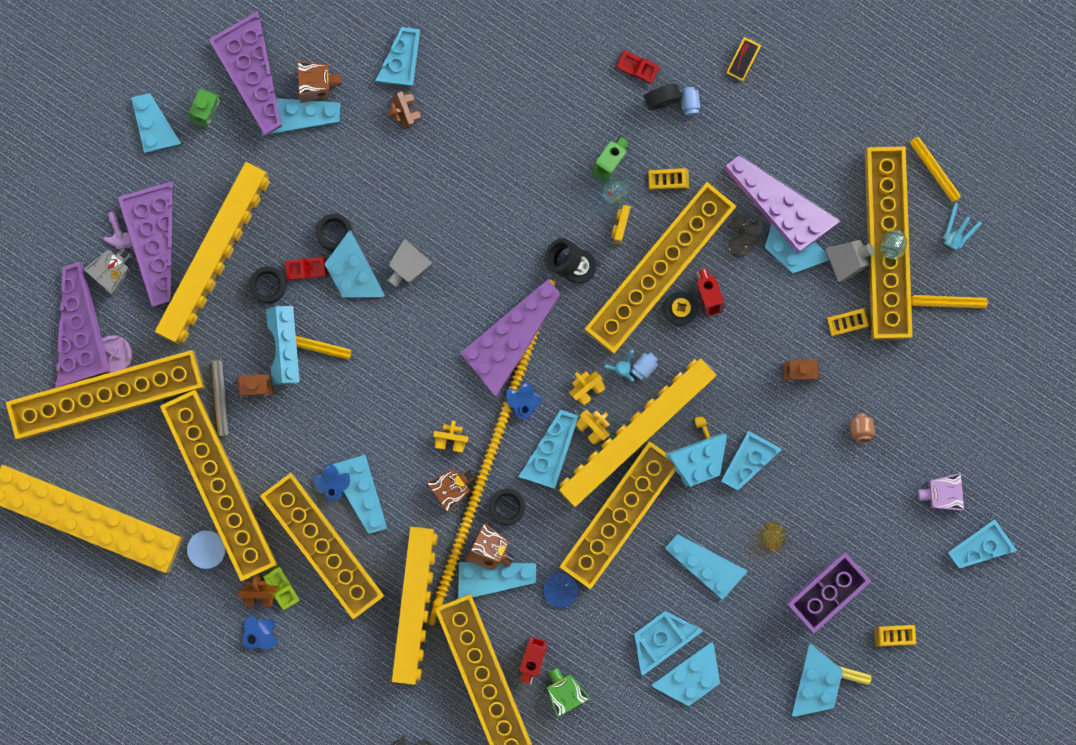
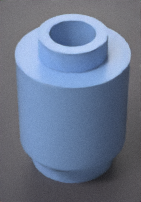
(690, 101)
(644, 366)

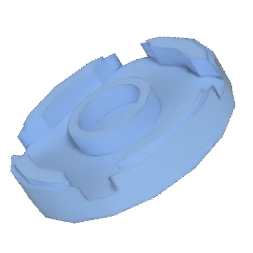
(206, 549)

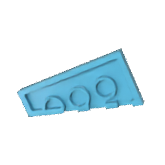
(306, 114)
(548, 458)
(363, 493)
(708, 567)
(483, 581)

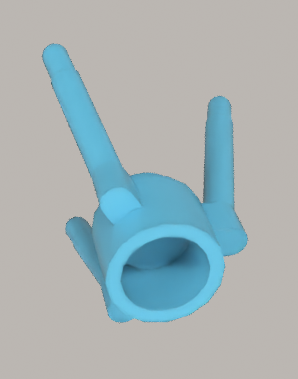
(954, 239)
(623, 367)

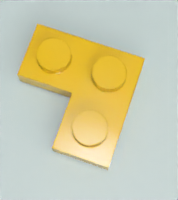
(618, 230)

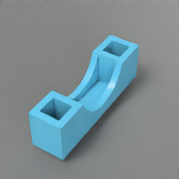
(285, 365)

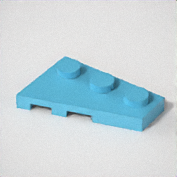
(401, 61)
(153, 127)
(748, 460)
(981, 546)

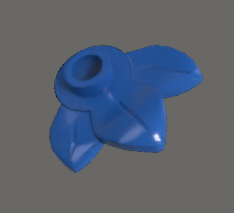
(524, 397)
(330, 480)
(261, 631)

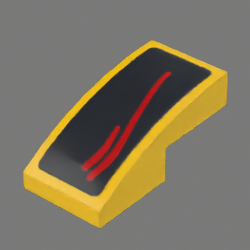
(743, 58)

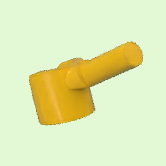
(701, 422)

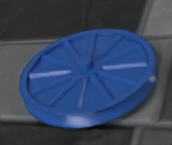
(560, 590)

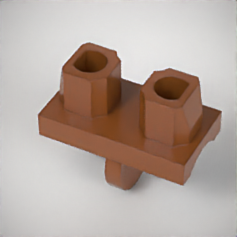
(401, 112)
(259, 590)

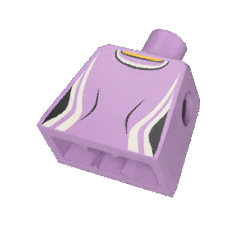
(944, 493)

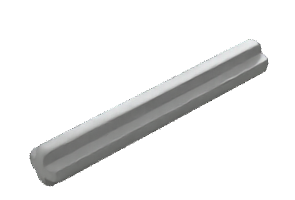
(219, 395)

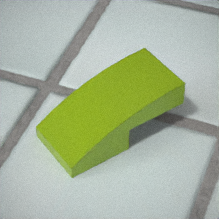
(285, 593)

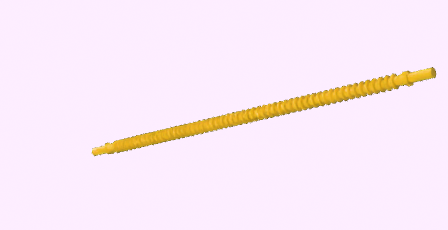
(479, 485)

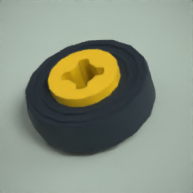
(675, 306)

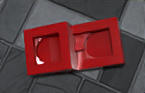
(637, 67)
(306, 268)

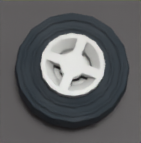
(586, 268)

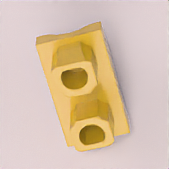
(584, 384)
(588, 419)
(442, 437)

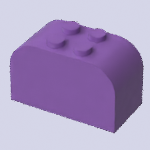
(827, 592)

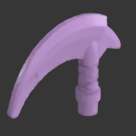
(119, 238)

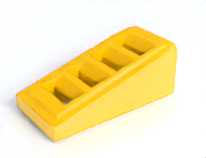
(685, 179)
(864, 316)
(884, 640)

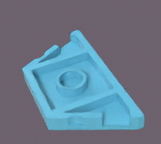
(786, 255)
(352, 271)
(699, 460)
(661, 639)
(692, 677)
(817, 683)

